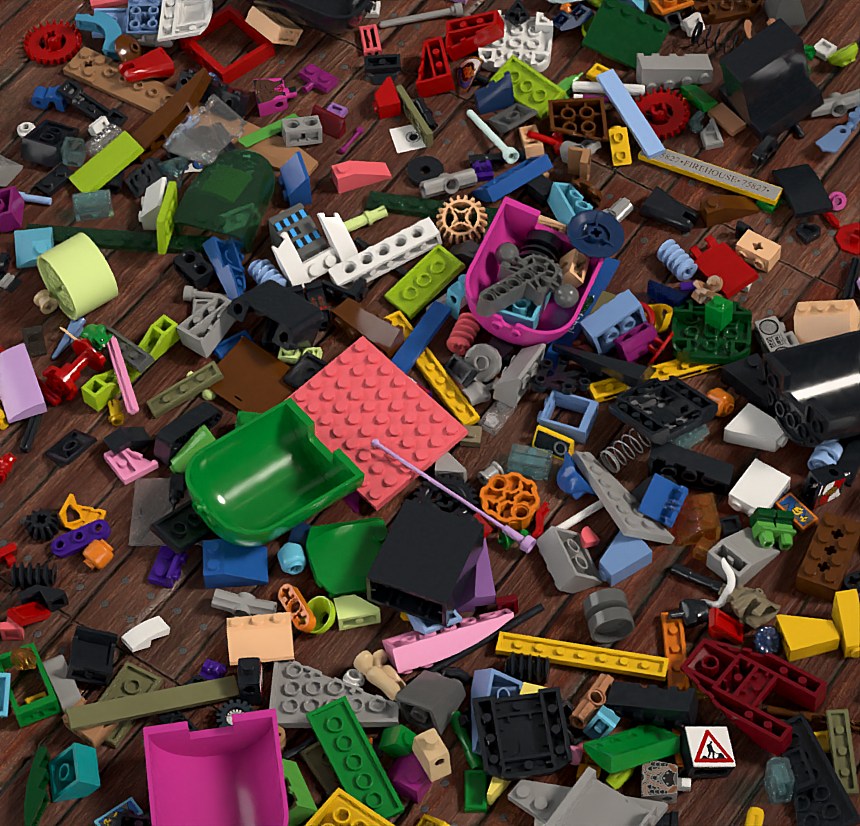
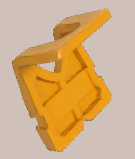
(87, 514)

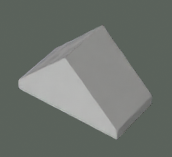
(450, 466)

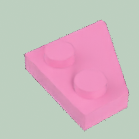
(129, 465)

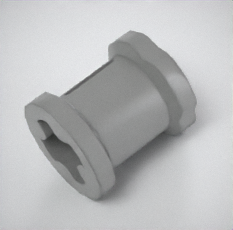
(492, 470)

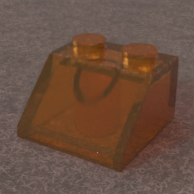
(697, 520)

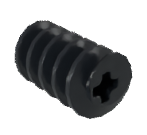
(33, 576)
(528, 667)

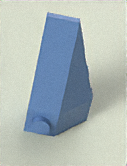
(489, 683)

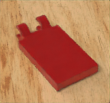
(725, 263)

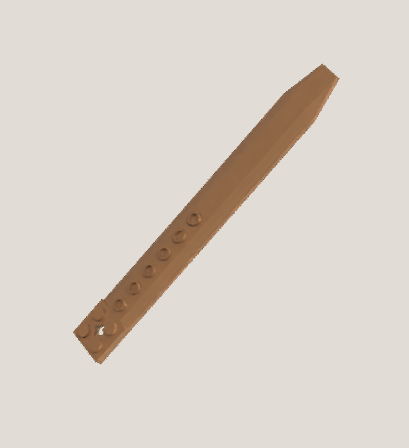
(151, 95)

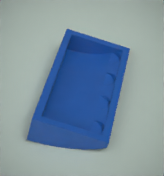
(513, 178)

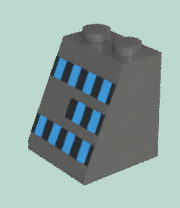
(300, 230)

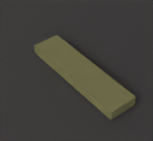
(415, 117)
(185, 389)
(842, 749)

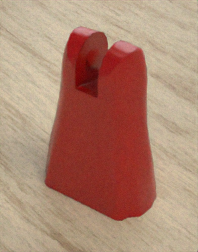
(150, 65)

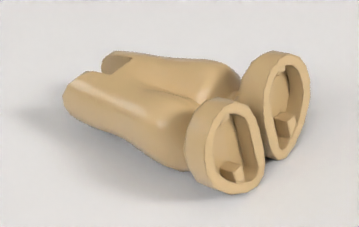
(378, 673)

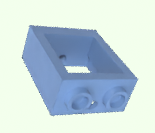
(573, 403)

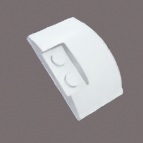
(184, 18)

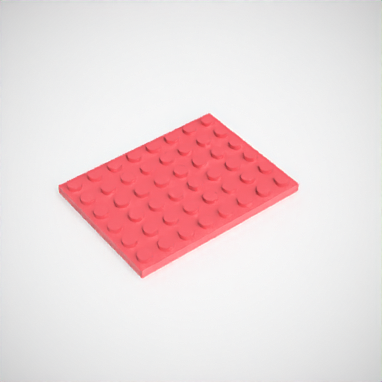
(370, 398)

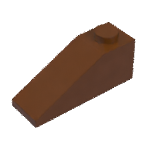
(725, 208)

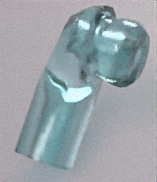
(694, 121)

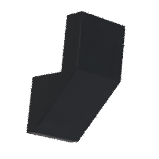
(126, 437)
(51, 597)

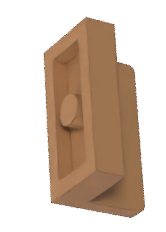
(579, 162)

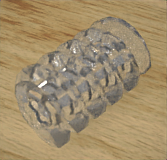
(102, 139)

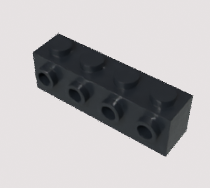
(232, 97)

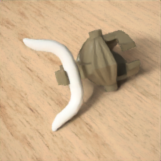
(747, 603)

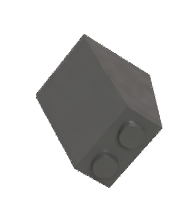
(430, 701)

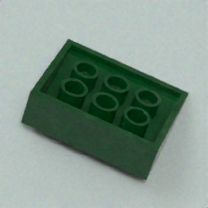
(623, 32)

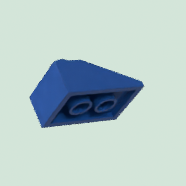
(233, 565)

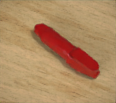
(832, 220)

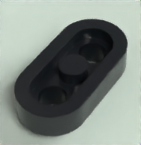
(763, 150)

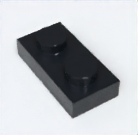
(54, 180)

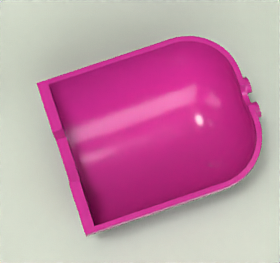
(512, 225)
(217, 773)

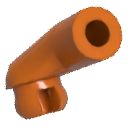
(566, 6)

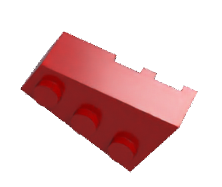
(434, 70)

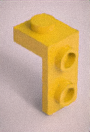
(619, 146)

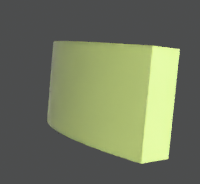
(293, 356)

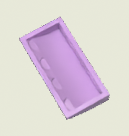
(19, 385)

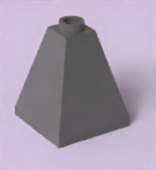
(788, 10)

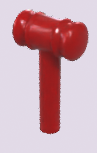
(555, 140)

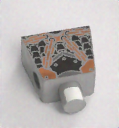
(661, 782)

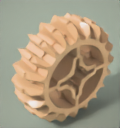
(470, 209)

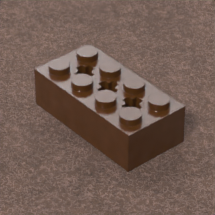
(828, 557)

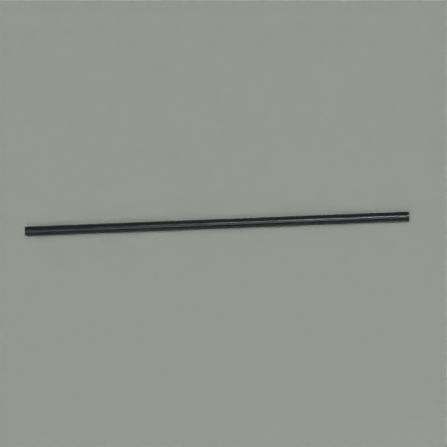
(440, 665)

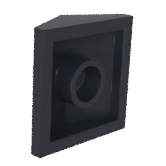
(70, 447)

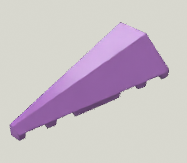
(480, 586)

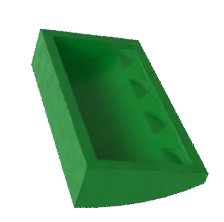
(632, 747)

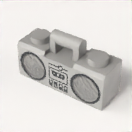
(772, 336)

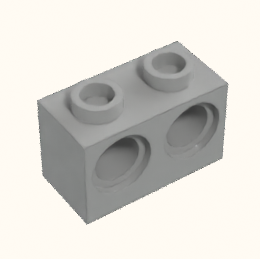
(301, 131)

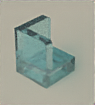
(73, 151)

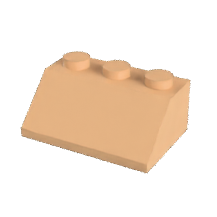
(824, 319)
(260, 636)

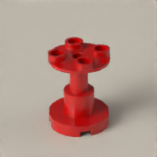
(64, 379)

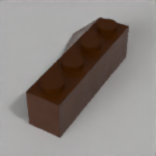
(358, 322)

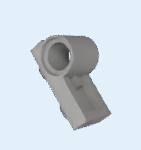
(586, 143)

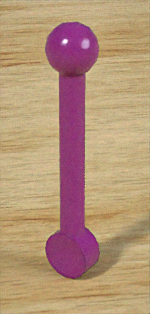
(360, 130)

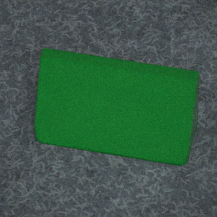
(698, 97)

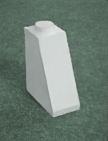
(755, 430)

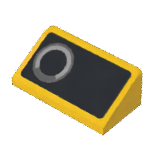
(551, 440)

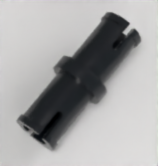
(426, 113)

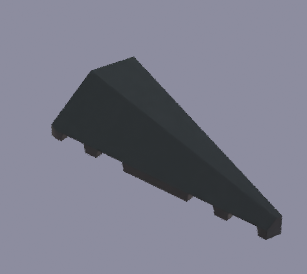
(622, 370)

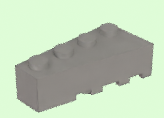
(672, 70)

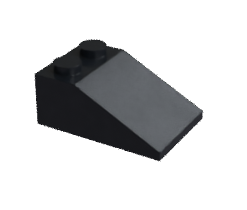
(45, 143)

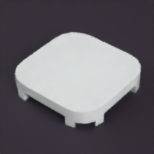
(528, 42)

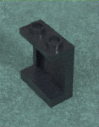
(92, 656)

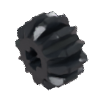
(42, 524)

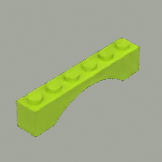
(156, 342)

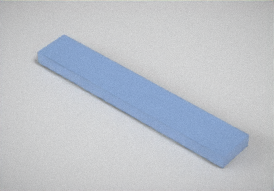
(630, 114)

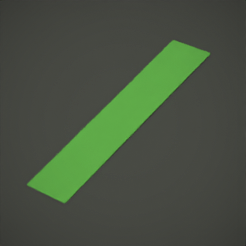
(264, 132)

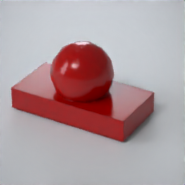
(724, 626)

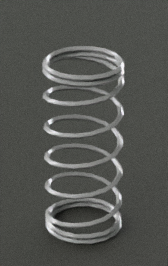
(609, 466)

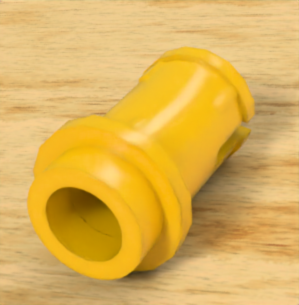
(116, 416)

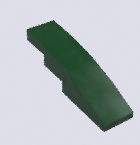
(36, 794)

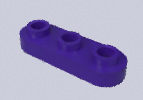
(70, 541)

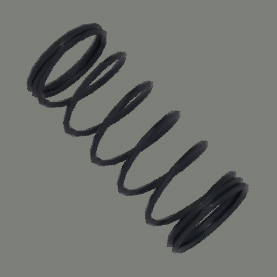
(699, 26)

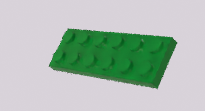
(353, 757)

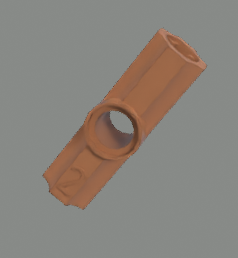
(591, 701)

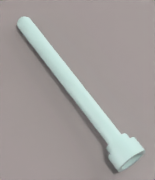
(510, 154)

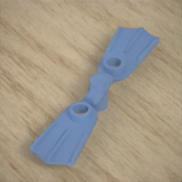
(836, 137)

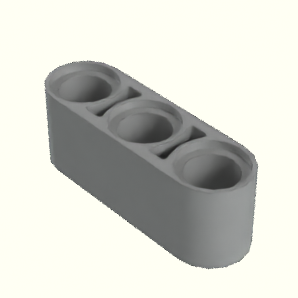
(63, 687)

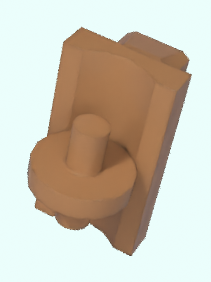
(706, 291)

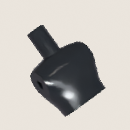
(692, 612)

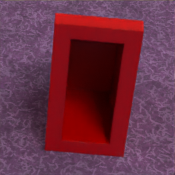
(387, 100)

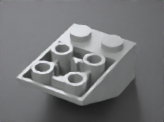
(742, 554)

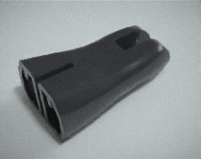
(667, 210)

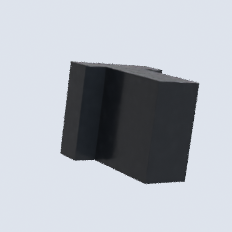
(769, 81)

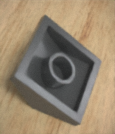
(511, 117)

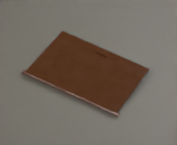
(252, 378)

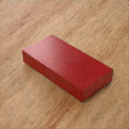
(28, 613)

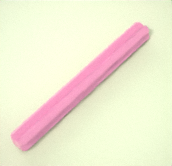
(122, 376)

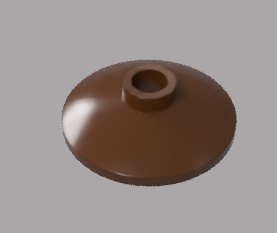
(127, 48)

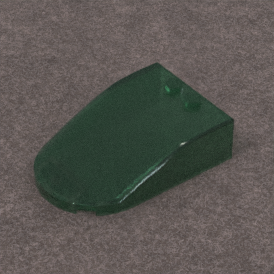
(229, 196)

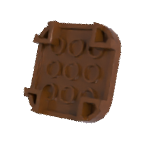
(725, 10)

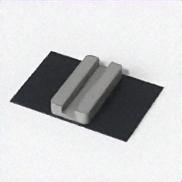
(9, 282)

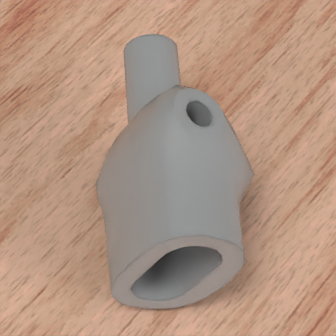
(477, 392)

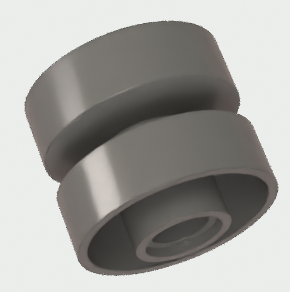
(608, 615)

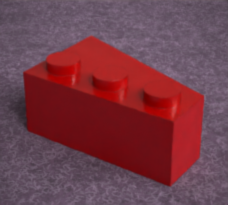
(472, 32)

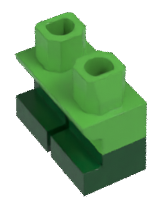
(772, 527)

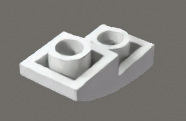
(142, 634)

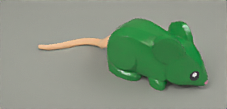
(95, 334)

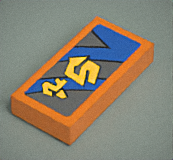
(803, 517)

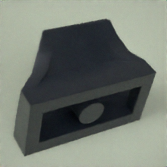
(382, 66)

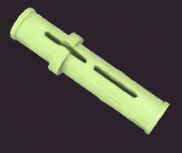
(366, 218)

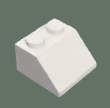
(152, 203)

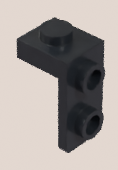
(357, 293)

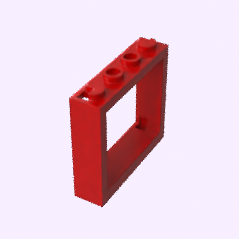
(242, 65)

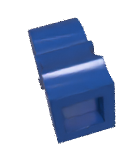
(43, 96)

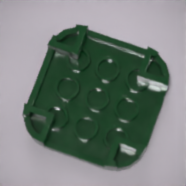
(702, 343)

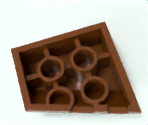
(579, 117)

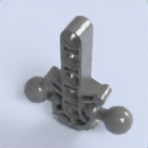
(529, 279)

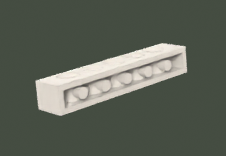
(386, 254)

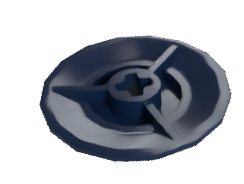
(595, 233)

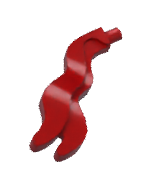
(541, 515)

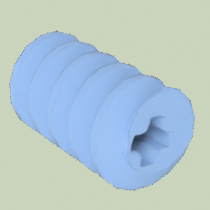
(676, 260)
(263, 270)

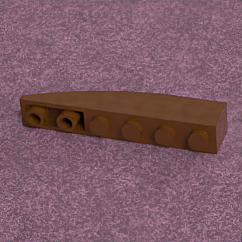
(176, 110)

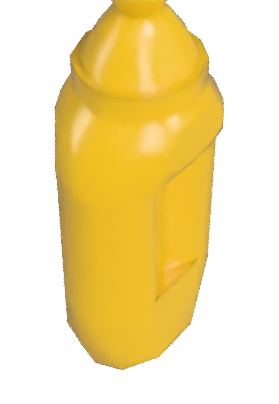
(754, 817)

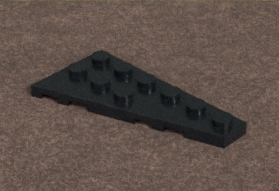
(828, 802)

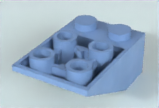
(143, 16)

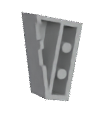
(206, 326)

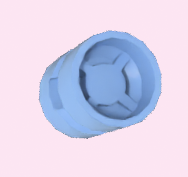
(825, 455)

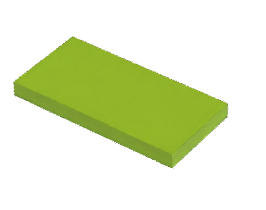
(530, 86)
(106, 163)
(165, 217)
(424, 281)

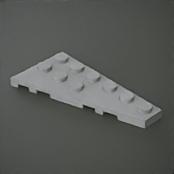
(619, 502)

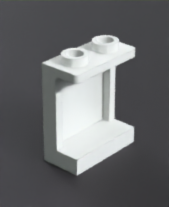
(758, 488)

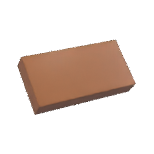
(727, 119)

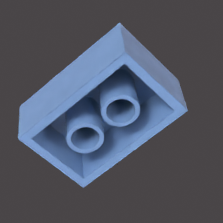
(612, 321)

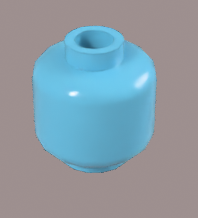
(292, 558)

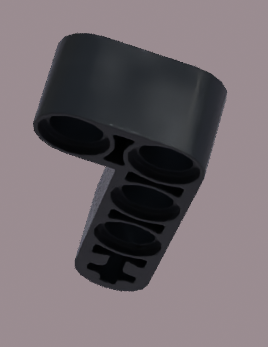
(178, 432)

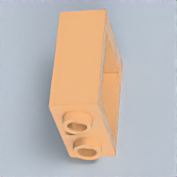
(274, 26)

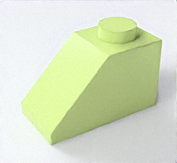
(355, 612)

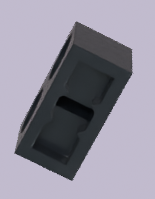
(194, 269)

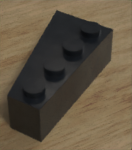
(691, 468)
(654, 704)

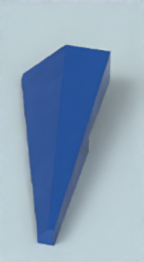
(226, 261)

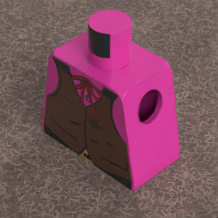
(272, 95)

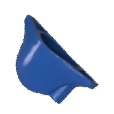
(571, 479)

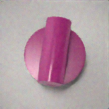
(838, 200)

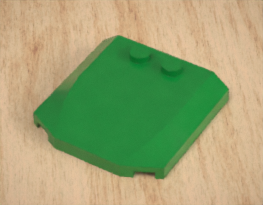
(344, 554)

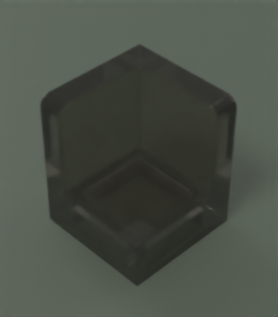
(34, 341)

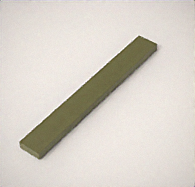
(152, 703)

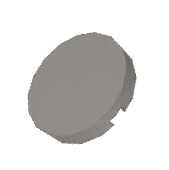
(485, 361)

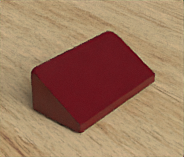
(331, 123)

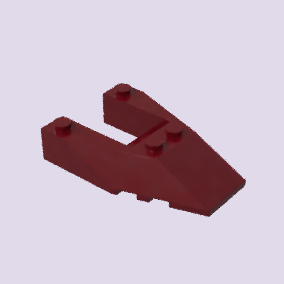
(741, 681)

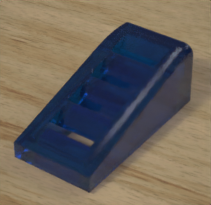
(666, 294)

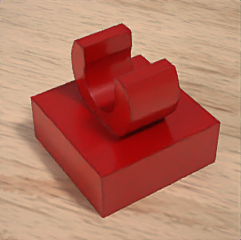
(7, 554)

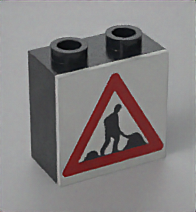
(706, 752)

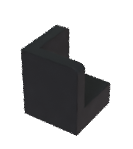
(539, 190)

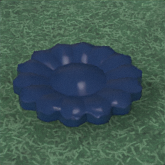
(767, 640)

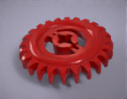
(52, 38)
(657, 105)

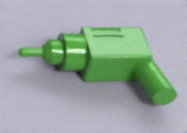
(566, 84)

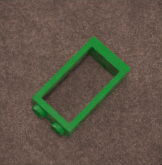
(45, 706)

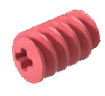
(463, 334)

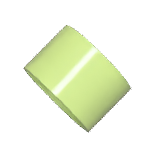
(77, 276)

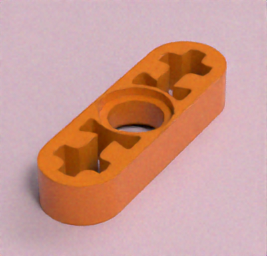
(304, 611)

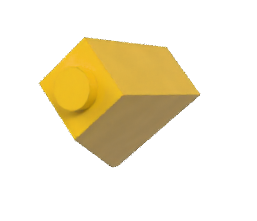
(847, 618)
(806, 636)

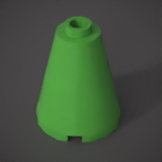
(198, 440)

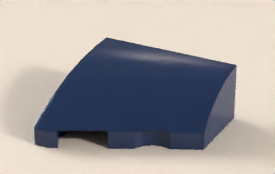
(495, 95)

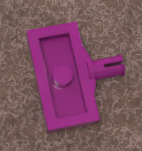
(317, 79)

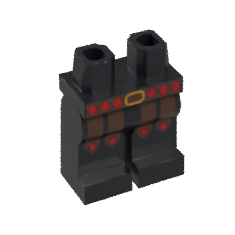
(315, 295)

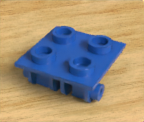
(663, 500)

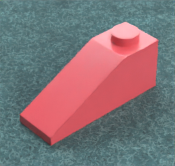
(356, 174)

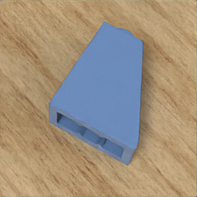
(623, 558)

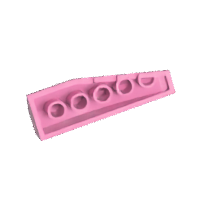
(421, 650)

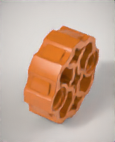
(510, 505)

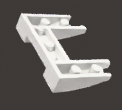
(301, 272)

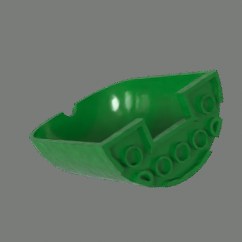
(267, 477)

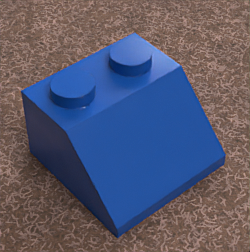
(295, 181)

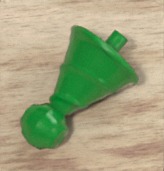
(506, 541)

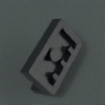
(144, 176)

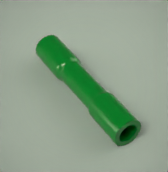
(473, 759)

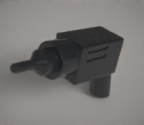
(176, 489)

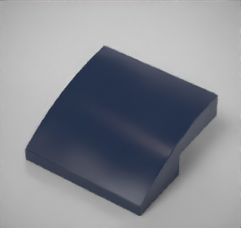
(576, 17)

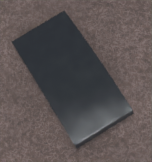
(802, 190)

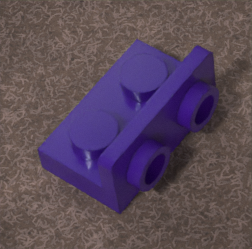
(167, 567)

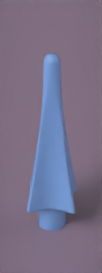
(75, 329)

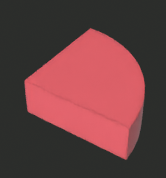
(588, 538)

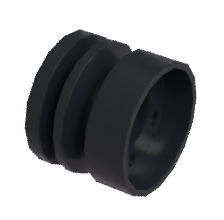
(542, 243)

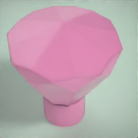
(577, 753)

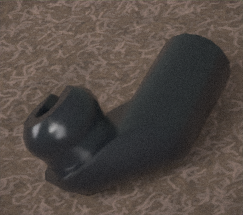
(458, 673)

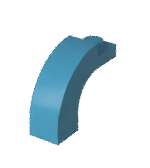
(102, 24)

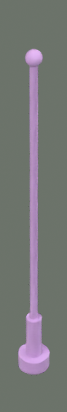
(527, 542)

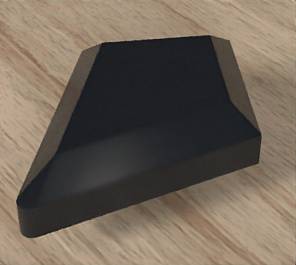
(517, 14)

